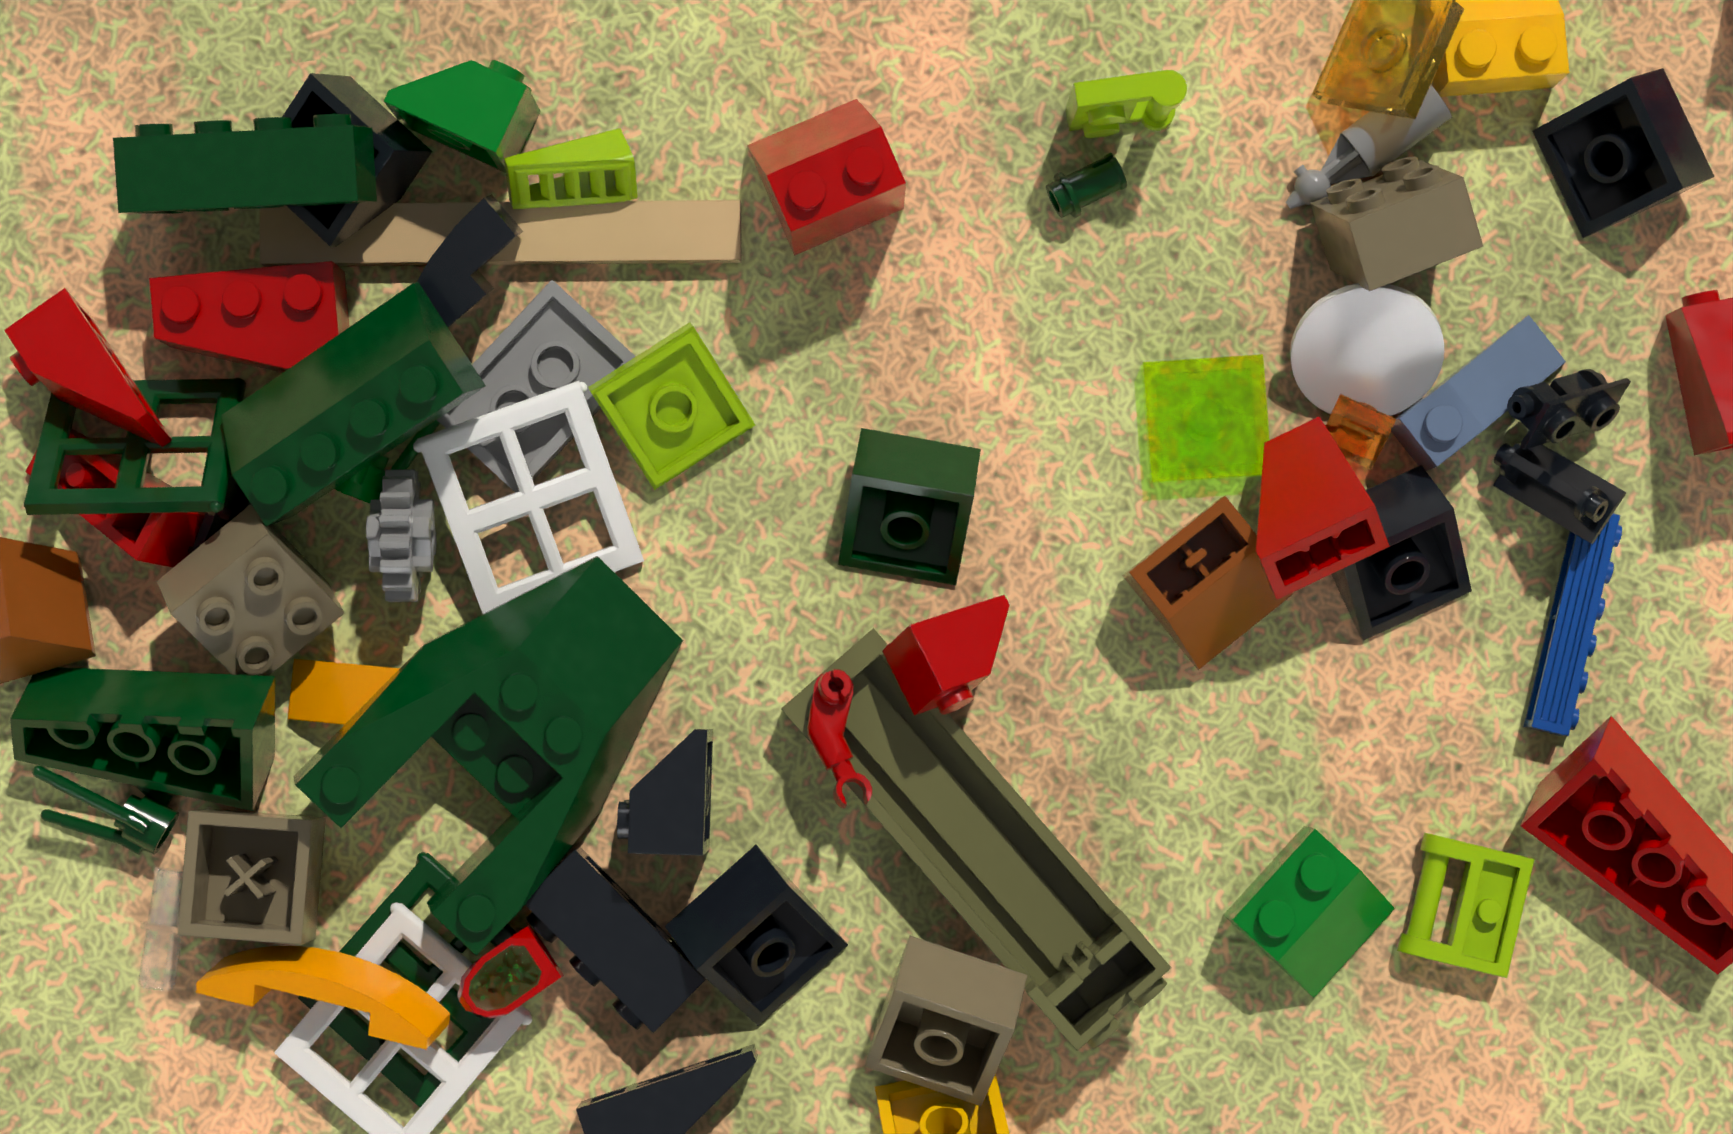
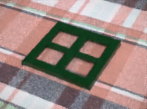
(129, 493)
(347, 1024)

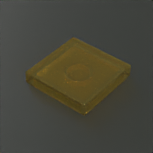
(1388, 55)

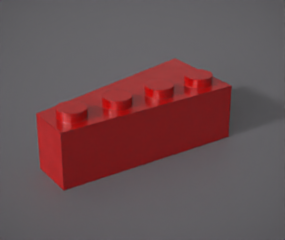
(1639, 842)

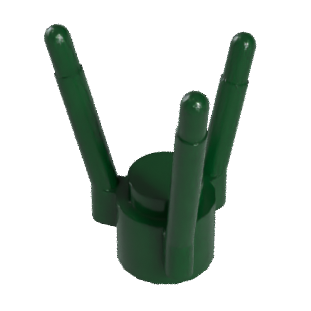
(143, 821)

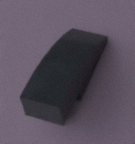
(453, 272)

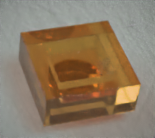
(1359, 430)

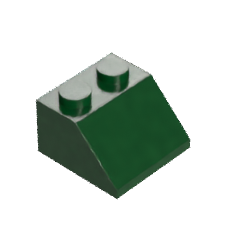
(909, 506)

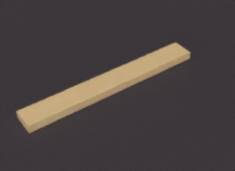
(551, 235)

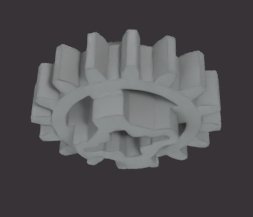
(401, 535)

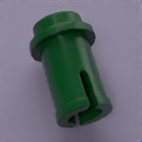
(1085, 186)

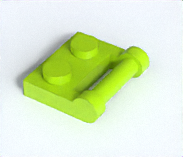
(1107, 102)
(1485, 910)

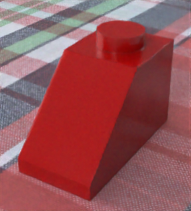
(947, 655)

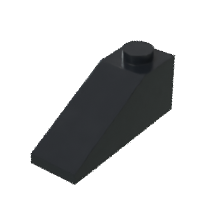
(668, 1101)

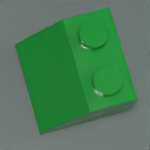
(470, 110)
(1310, 910)

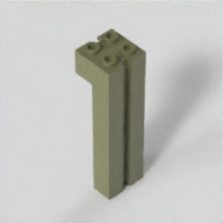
(991, 854)

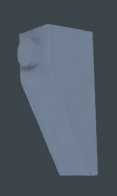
(1475, 394)

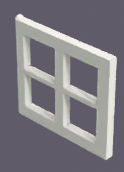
(530, 498)
(454, 1075)

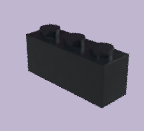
(613, 941)

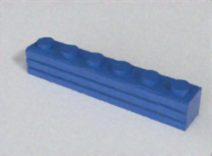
(1570, 631)

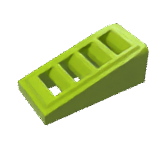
(593, 170)

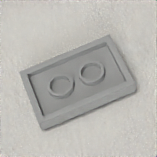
(538, 352)

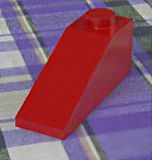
(77, 364)
(144, 536)

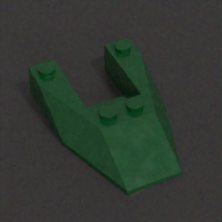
(530, 705)

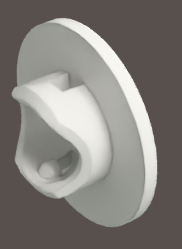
(1368, 347)

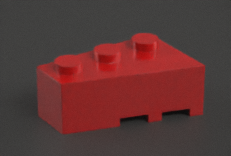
(252, 314)

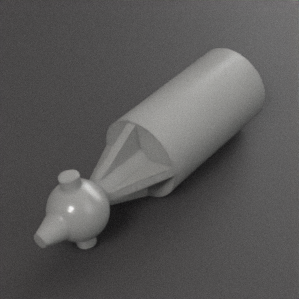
(1368, 147)

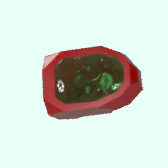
(508, 975)

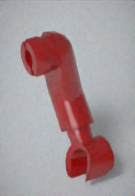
(826, 730)

